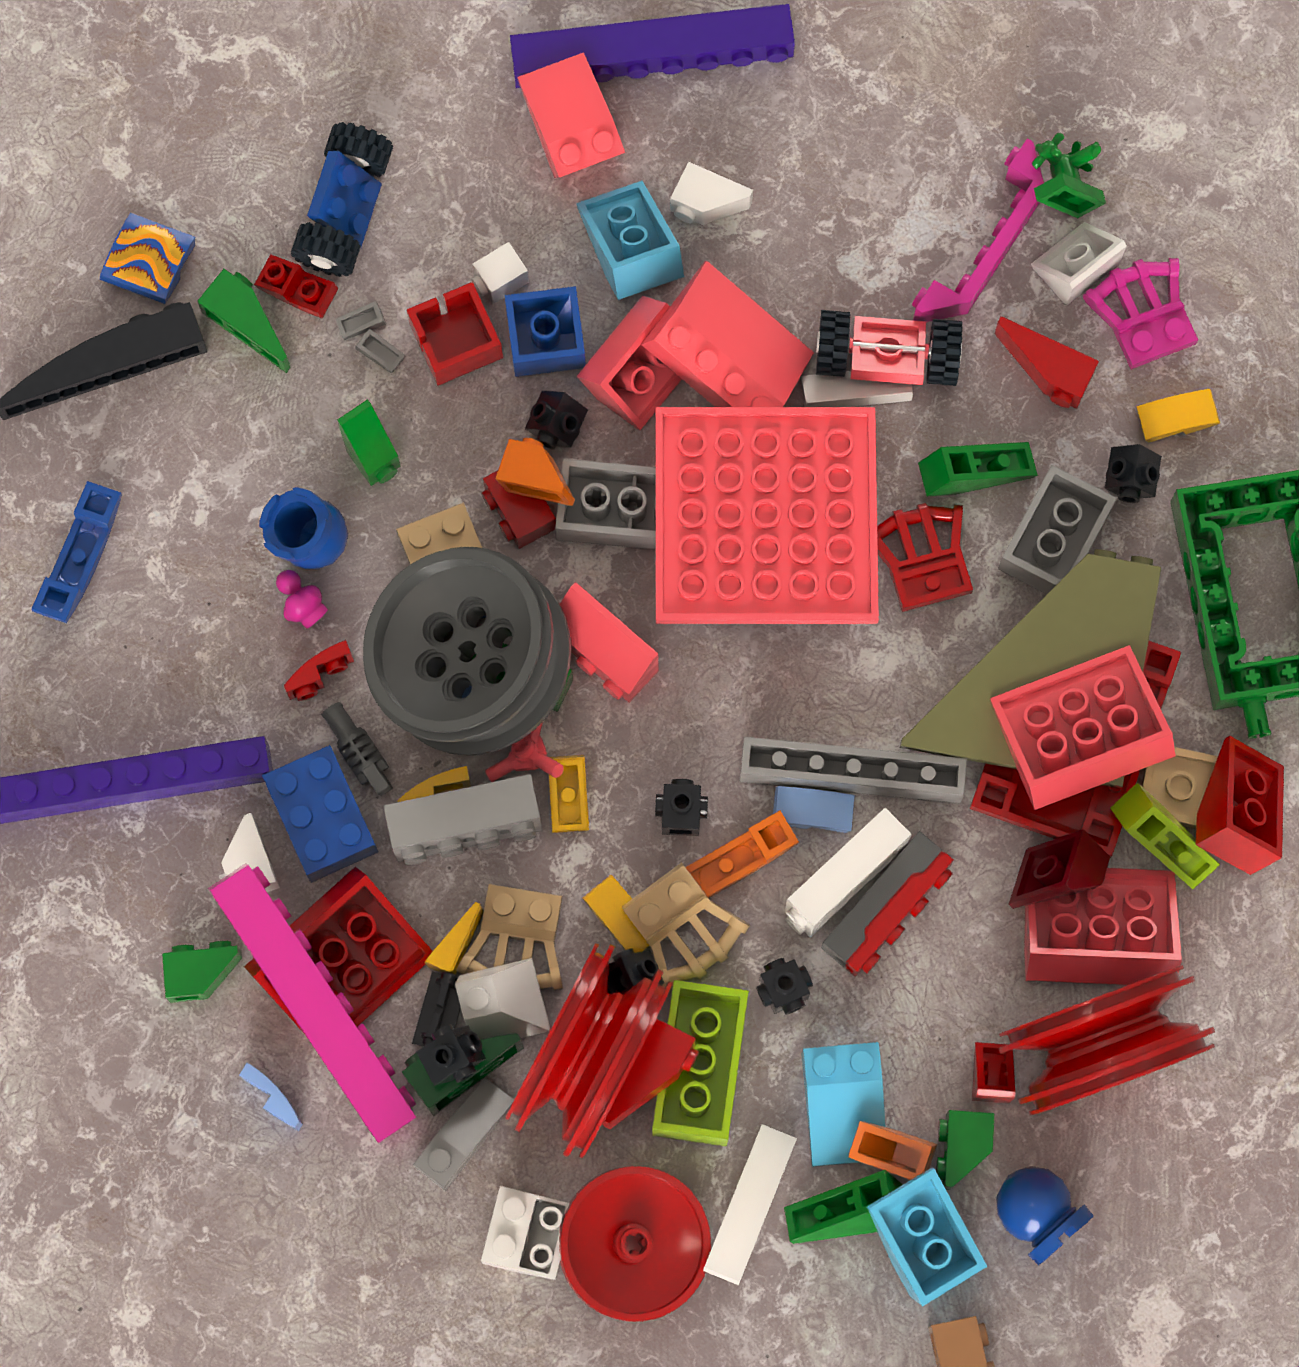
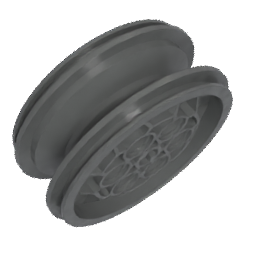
(408, 648)

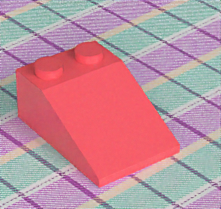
(570, 115)

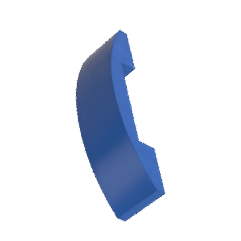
(79, 554)

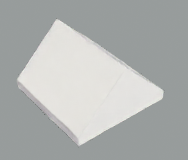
(1079, 261)

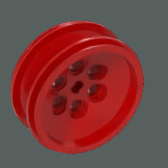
(1107, 1041)
(590, 1051)

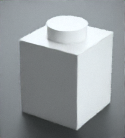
(499, 273)

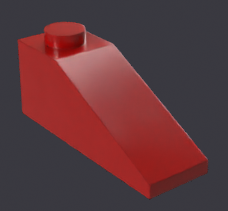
(1052, 366)
(657, 1066)

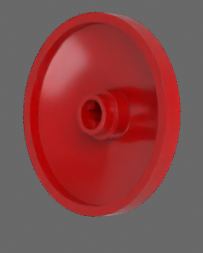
(634, 1243)

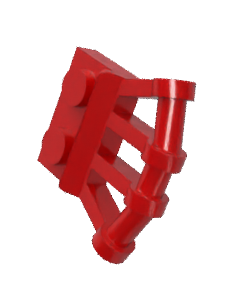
(931, 576)

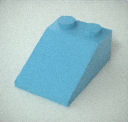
(631, 240)
(840, 1091)
(925, 1237)

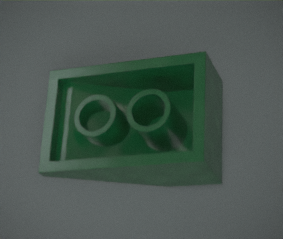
(437, 1097)

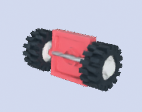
(889, 349)

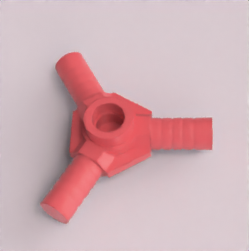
(526, 755)

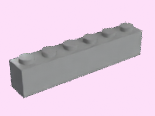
(853, 770)

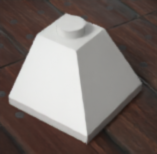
(503, 1001)

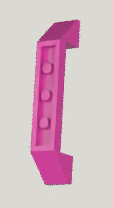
(942, 302)

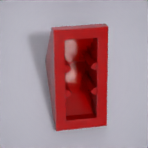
(993, 1074)

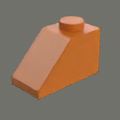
(532, 472)
(892, 1150)

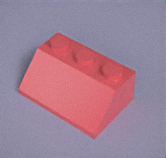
(626, 373)
(607, 645)

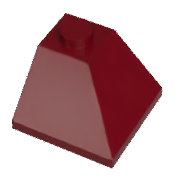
(1059, 869)

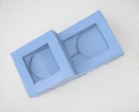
(815, 808)
(277, 1103)

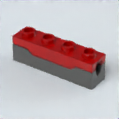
(887, 904)

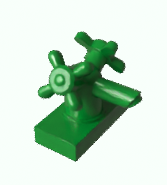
(1066, 189)

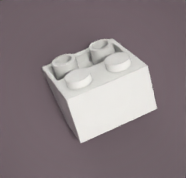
(525, 1233)

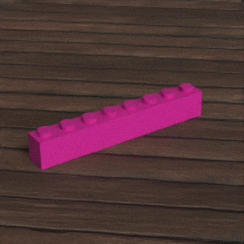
(312, 1002)

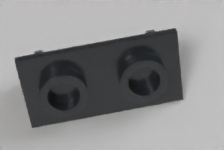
(439, 1007)

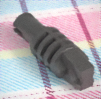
(358, 749)

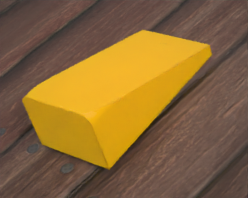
(569, 795)
(455, 944)

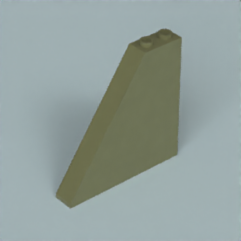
(1086, 615)

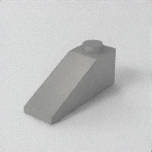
(463, 1134)

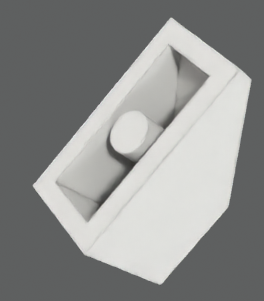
(707, 196)
(249, 848)

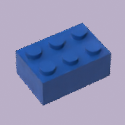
(320, 814)

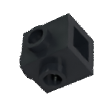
(556, 419)
(1133, 472)
(677, 820)
(629, 969)
(779, 999)
(452, 1054)

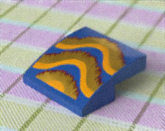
(147, 258)

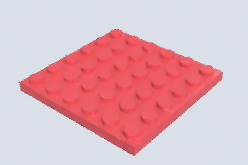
(766, 515)

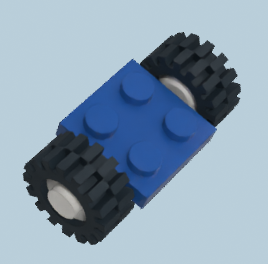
(343, 199)

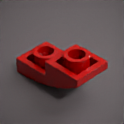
(295, 286)
(307, 679)

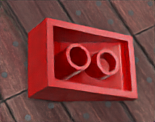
(1243, 808)

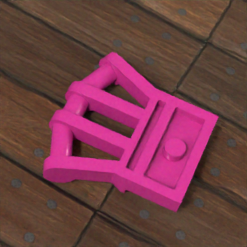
(1151, 333)

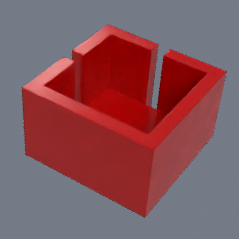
(458, 339)

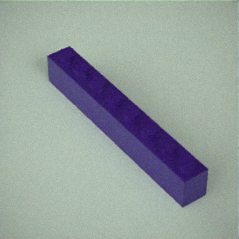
(663, 43)
(134, 779)

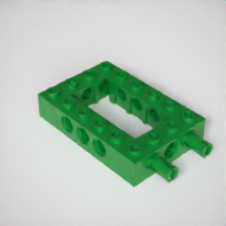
(1198, 521)

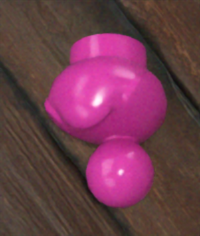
(304, 602)

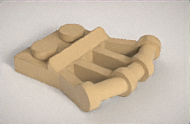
(669, 905)
(518, 916)

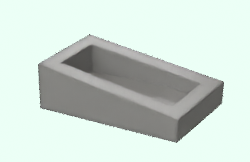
(361, 320)
(379, 351)

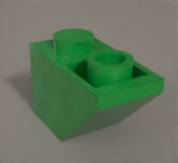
(198, 972)
(966, 1144)

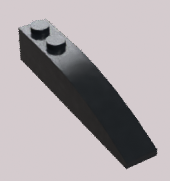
(110, 357)

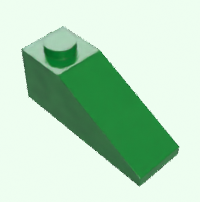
(236, 309)
(368, 444)
(976, 467)
(839, 1210)

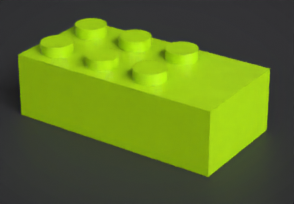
(702, 1100)

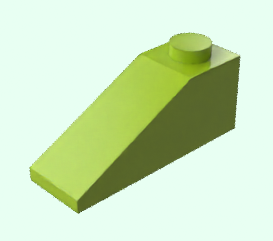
(1163, 836)

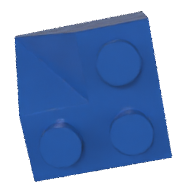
(545, 331)

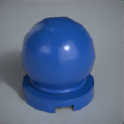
(303, 529)
(1039, 1210)

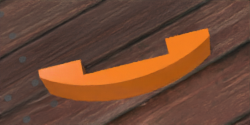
(743, 854)

